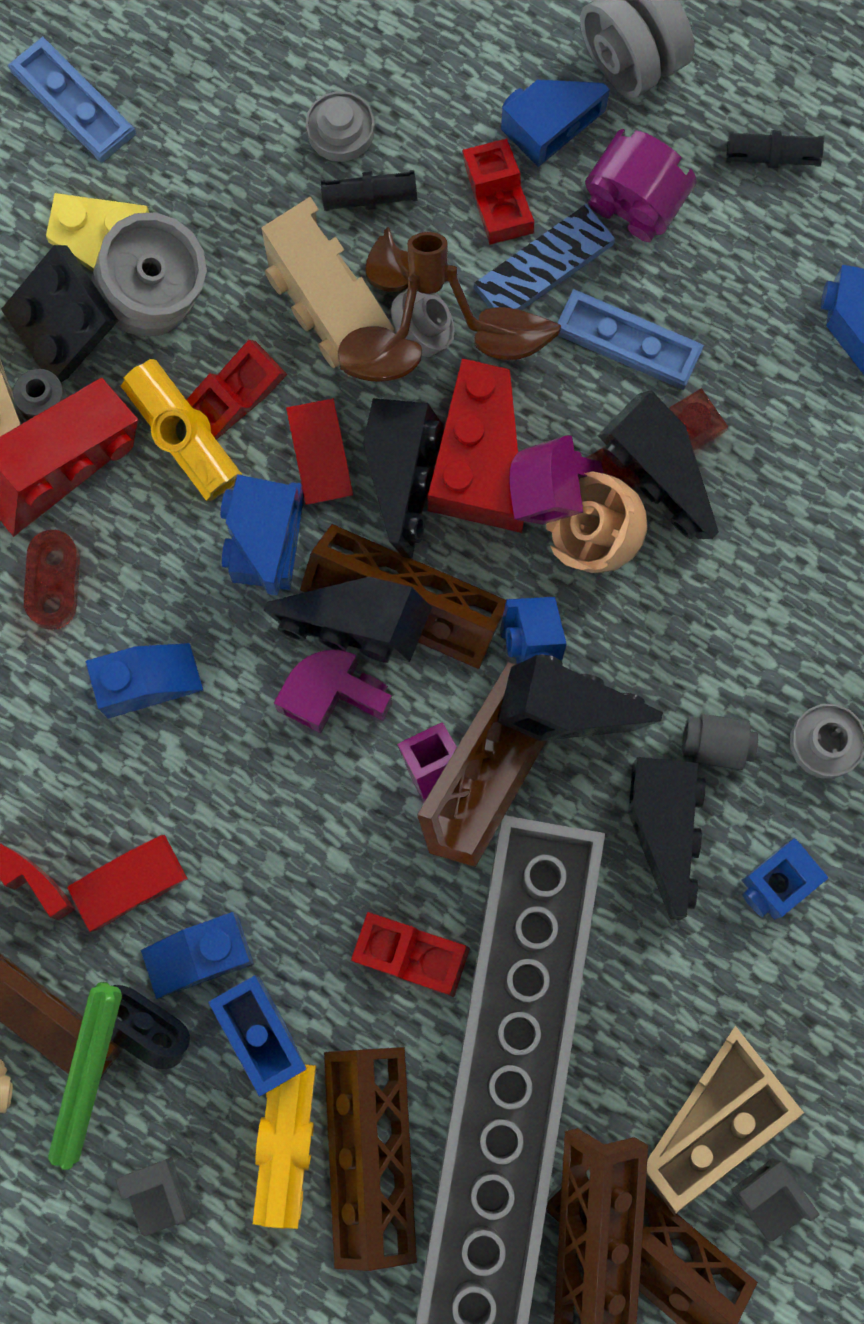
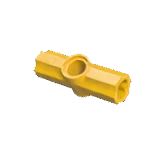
(162, 408)
(284, 1152)

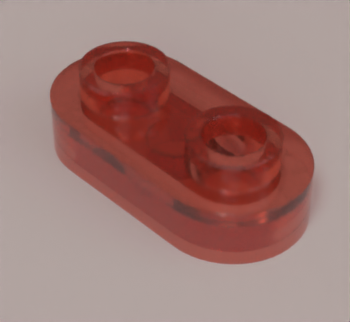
(51, 581)

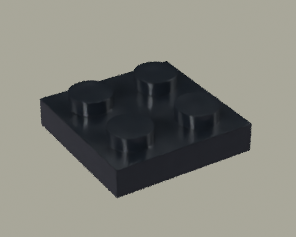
(59, 313)

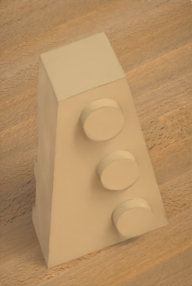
(318, 279)
(721, 1124)

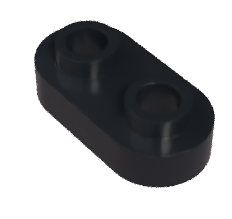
(146, 1027)

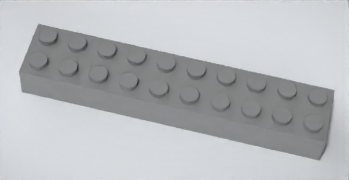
(511, 1076)

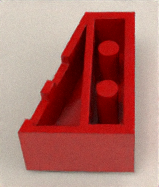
(477, 449)
(60, 451)

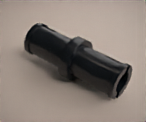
(775, 149)
(369, 190)

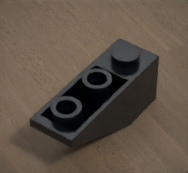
(660, 453)
(400, 457)
(361, 613)
(560, 703)
(663, 817)

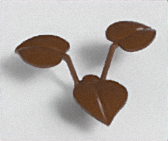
(383, 355)

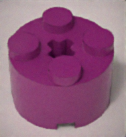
(639, 183)

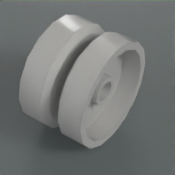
(637, 41)
(149, 273)

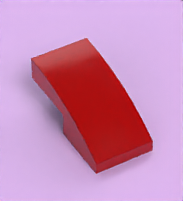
(498, 191)
(237, 387)
(319, 451)
(18, 870)
(127, 883)
(410, 954)

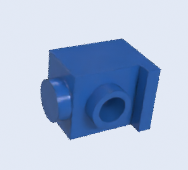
(532, 628)
(800, 875)

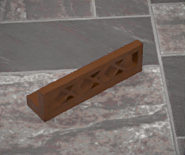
(451, 623)
(477, 783)
(42, 1017)
(360, 1159)
(614, 1231)
(678, 1287)

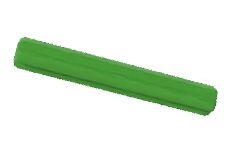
(84, 1075)

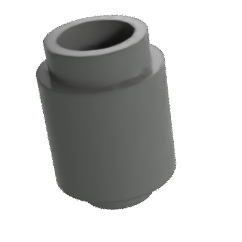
(37, 391)
(719, 741)

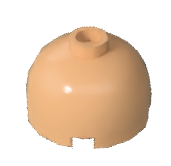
(606, 532)

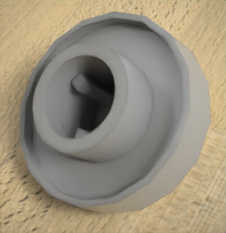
(340, 126)
(430, 322)
(827, 741)

